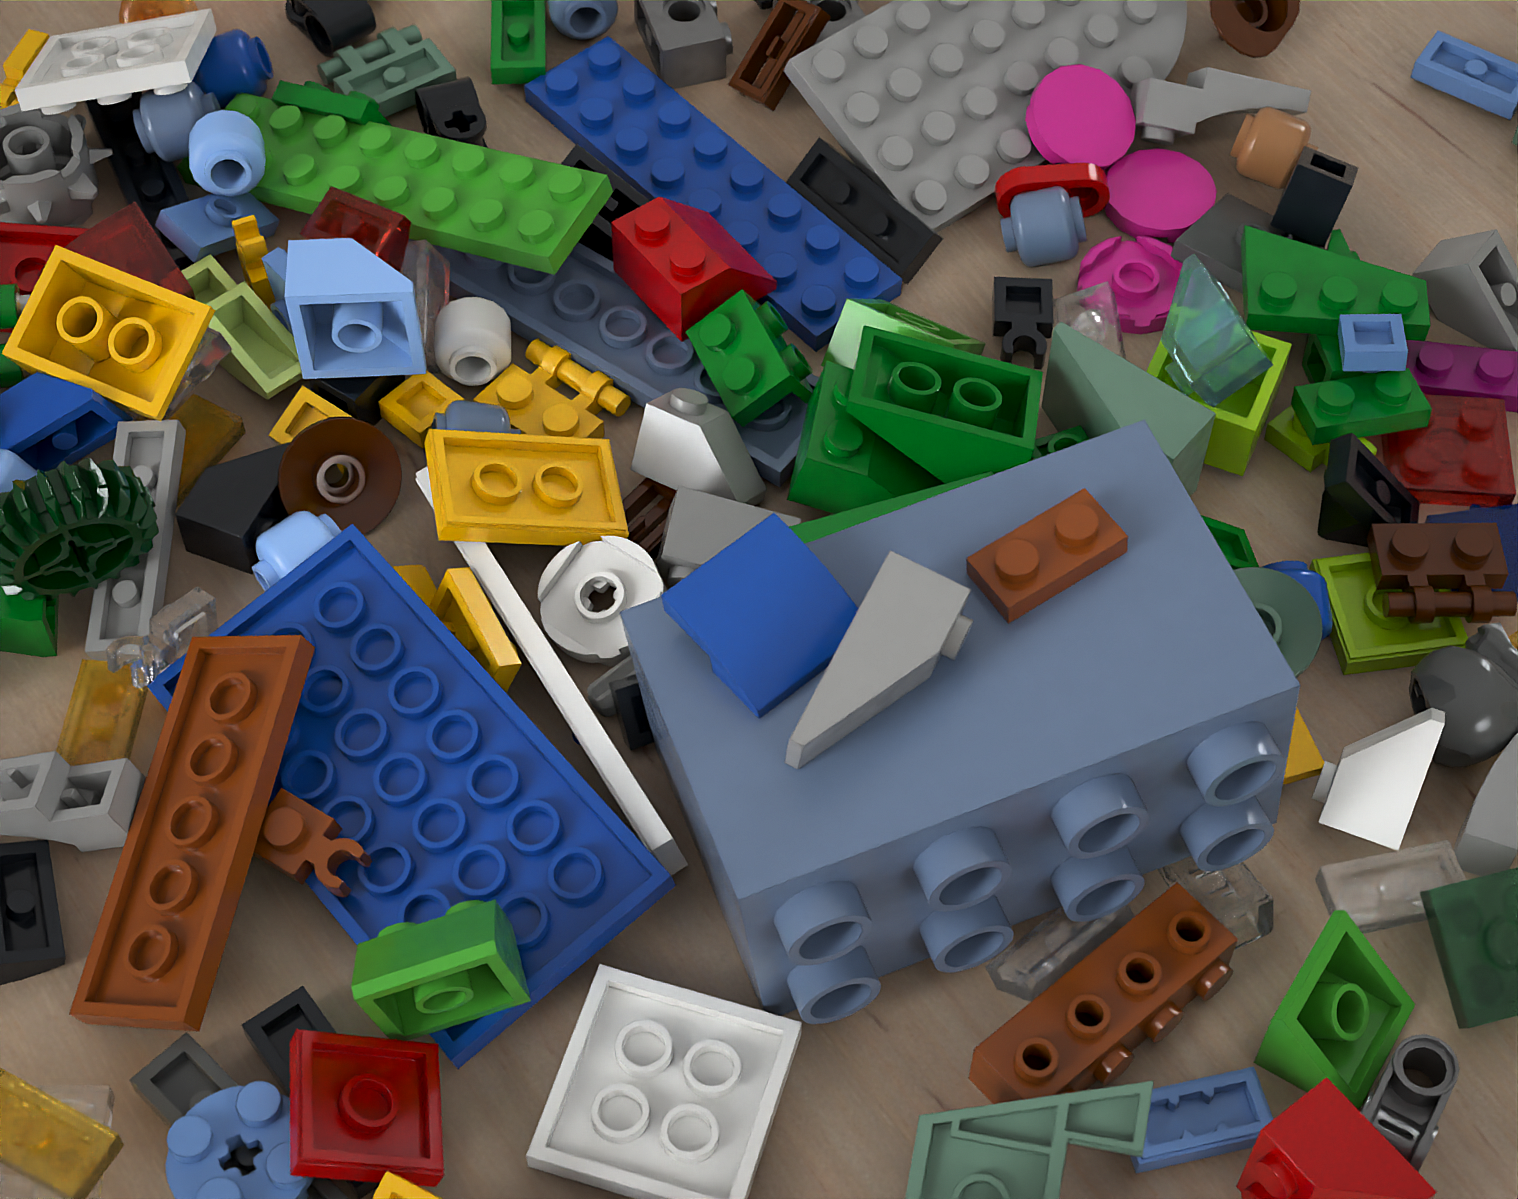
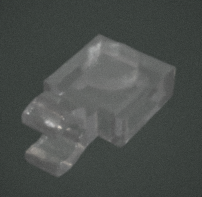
(168, 638)

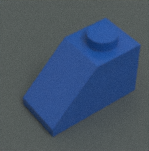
(55, 421)

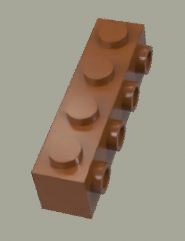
(1108, 1004)

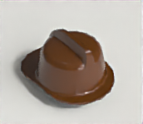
(1253, 25)

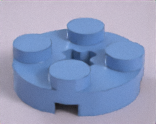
(218, 1125)

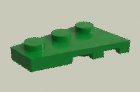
(1307, 288)

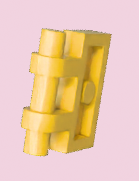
(540, 409)

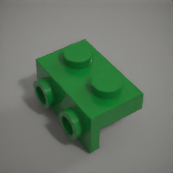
(749, 357)

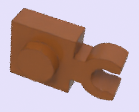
(302, 839)

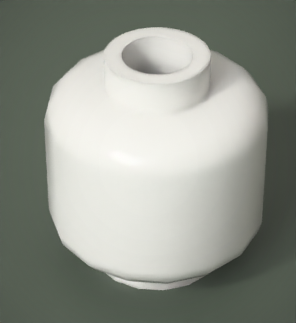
(472, 340)

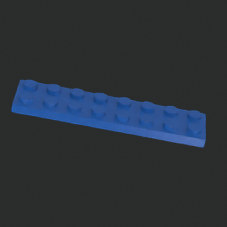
(677, 153)

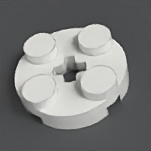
(592, 567)

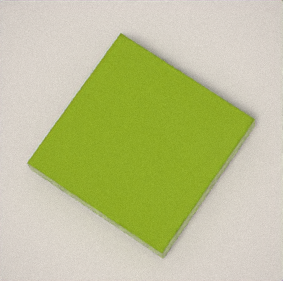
(1361, 632)

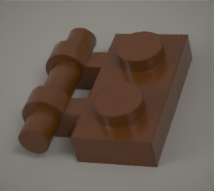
(1440, 557)

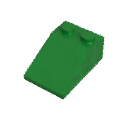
(944, 404)
(843, 460)

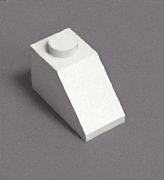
(1380, 779)

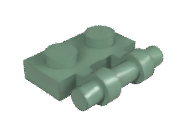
(388, 68)

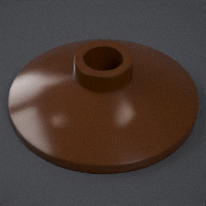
(369, 478)

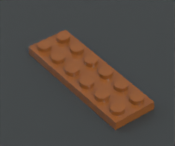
(193, 833)

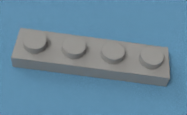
(127, 603)

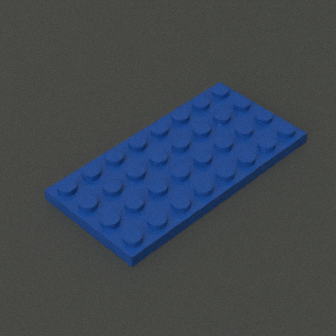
(439, 780)

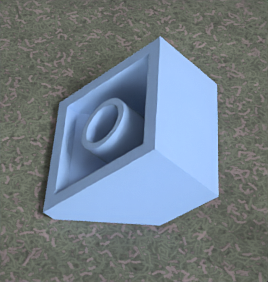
(350, 312)

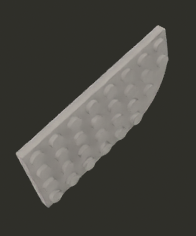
(941, 88)

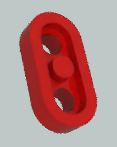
(1077, 179)

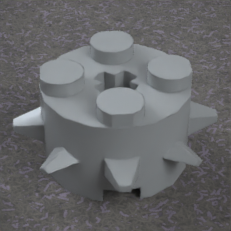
(46, 168)

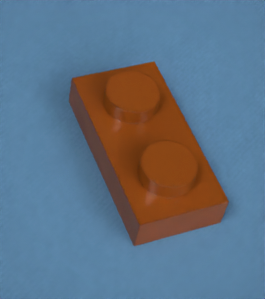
(1046, 555)

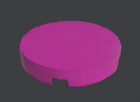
(1080, 117)
(1158, 193)
(1140, 277)

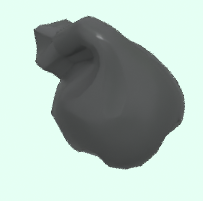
(1475, 691)

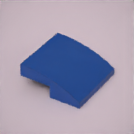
(763, 614)

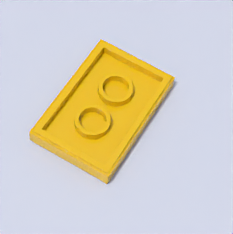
(523, 488)

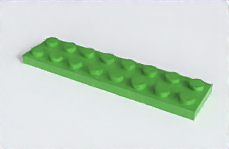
(448, 189)

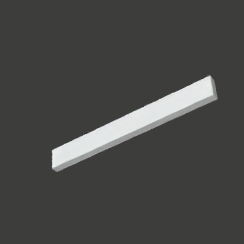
(568, 699)

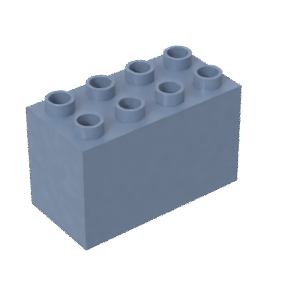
(1013, 781)

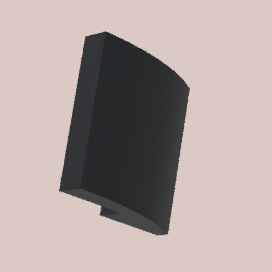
(28, 912)

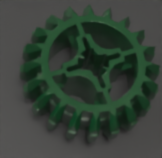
(73, 528)

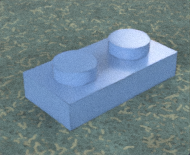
(1469, 74)

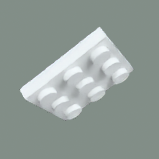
(116, 62)
(664, 1092)

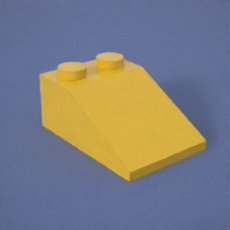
(108, 333)

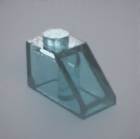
(1209, 338)

